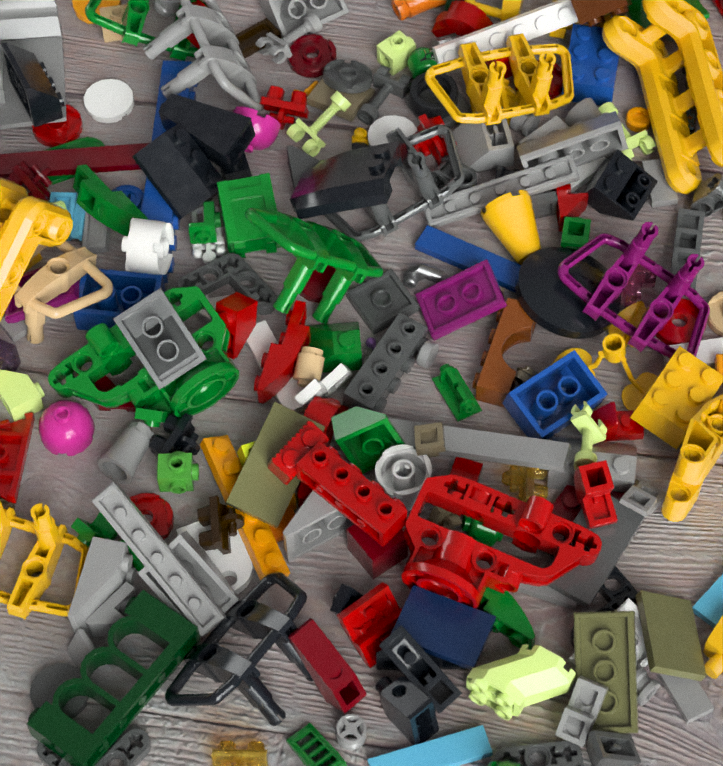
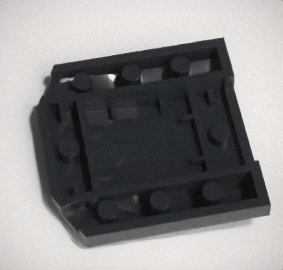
(348, 180)

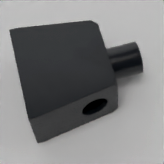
(408, 708)

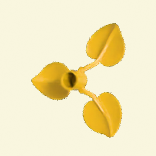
(615, 352)

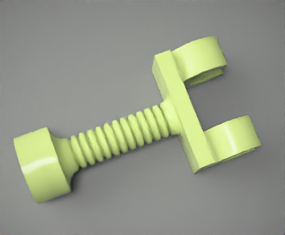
(640, 139)
(315, 144)
(590, 433)

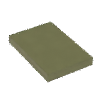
(670, 636)

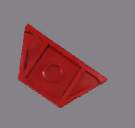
(13, 452)

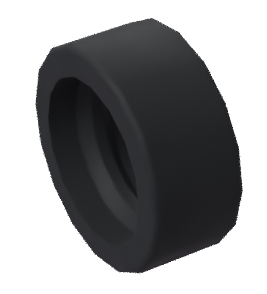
(432, 109)

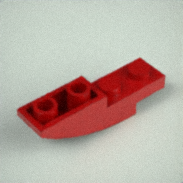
(281, 358)

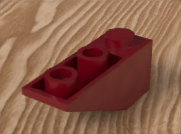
(327, 667)

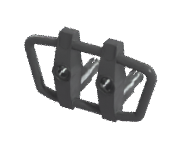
(418, 176)

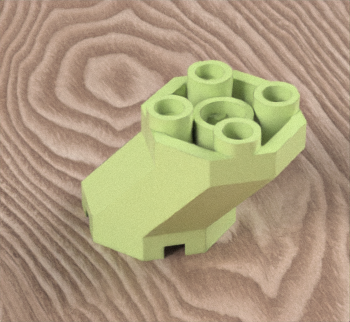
(519, 681)

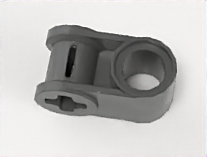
(444, 174)
(709, 195)

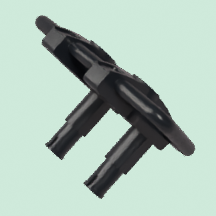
(232, 669)

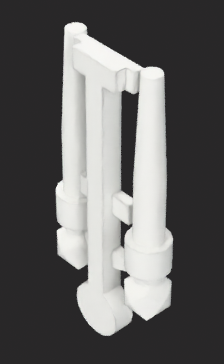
(219, 247)

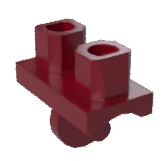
(33, 178)

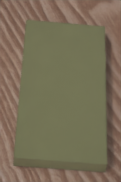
(257, 488)
(608, 656)

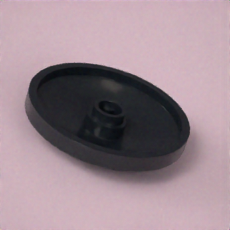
(552, 302)

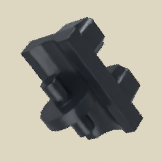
(181, 437)

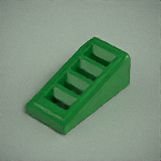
(324, 745)

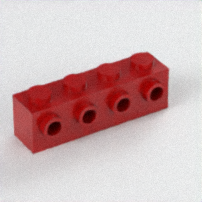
(352, 493)

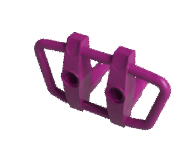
(620, 273)

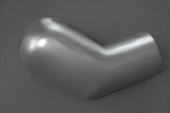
(420, 272)

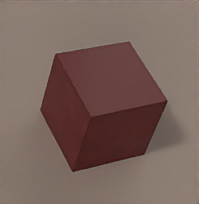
(372, 555)

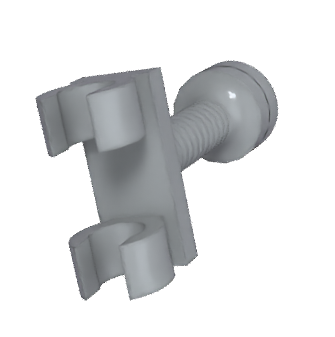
(274, 44)

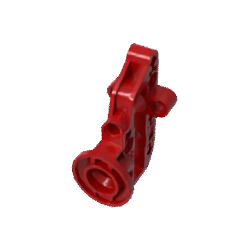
(451, 564)

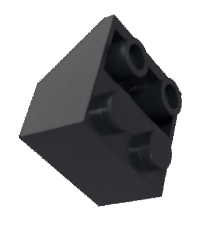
(619, 187)

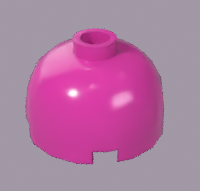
(265, 129)
(66, 427)

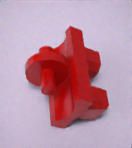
(296, 107)
(433, 145)

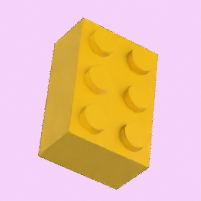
(677, 397)

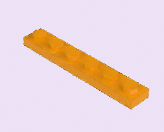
(255, 534)

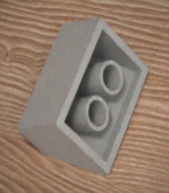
(289, 14)
(619, 457)

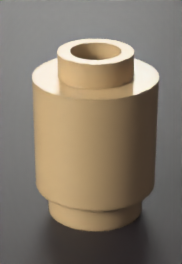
(308, 365)

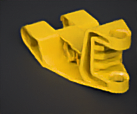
(696, 458)

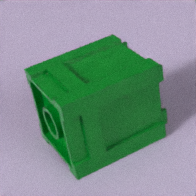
(234, 200)

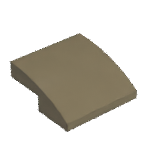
(321, 99)

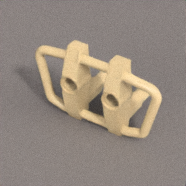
(55, 279)

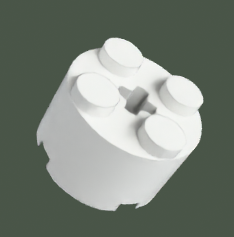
(148, 246)
(402, 473)

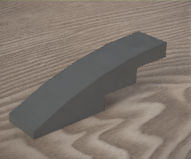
(687, 239)

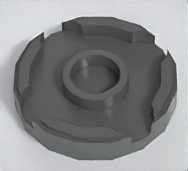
(347, 77)
(49, 680)

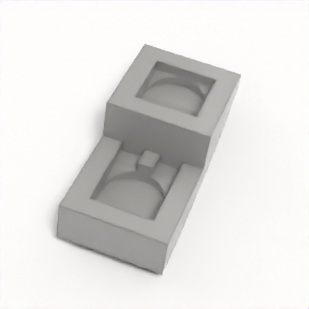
(643, 498)
(581, 711)

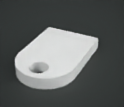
(233, 564)

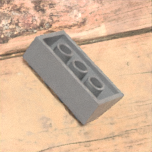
(584, 140)

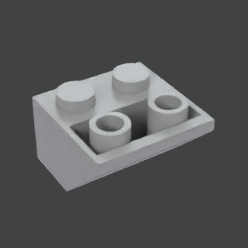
(485, 146)

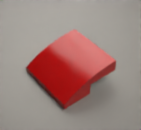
(370, 621)

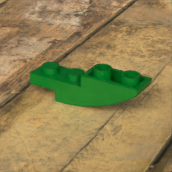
(108, 207)
(509, 617)

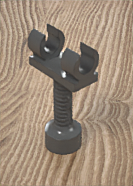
(369, 112)

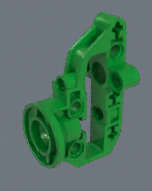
(111, 354)

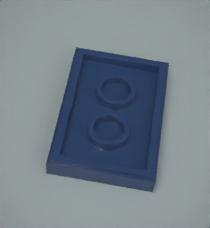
(446, 627)

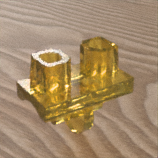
(522, 481)
(228, 755)

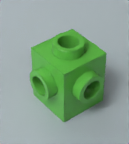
(176, 472)

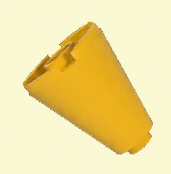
(514, 224)

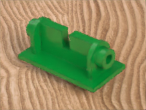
(456, 393)

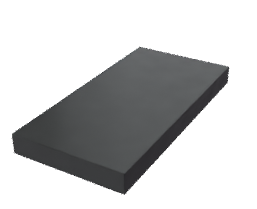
(585, 582)

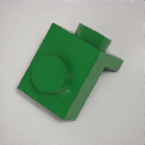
(206, 231)
(155, 414)
(98, 528)

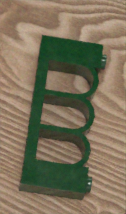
(142, 616)

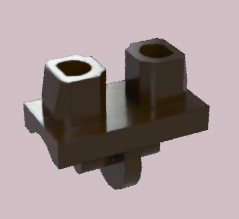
(223, 524)

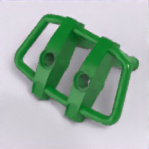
(132, 26)
(315, 249)

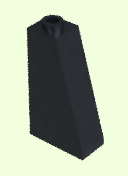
(217, 132)

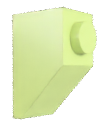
(20, 394)

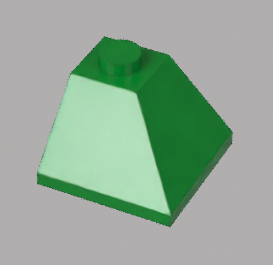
(340, 344)
(364, 436)

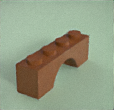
(496, 376)

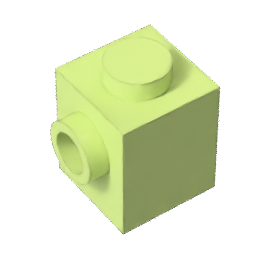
(395, 52)

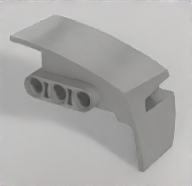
(37, 29)

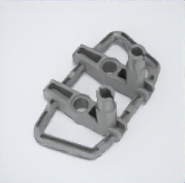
(222, 60)

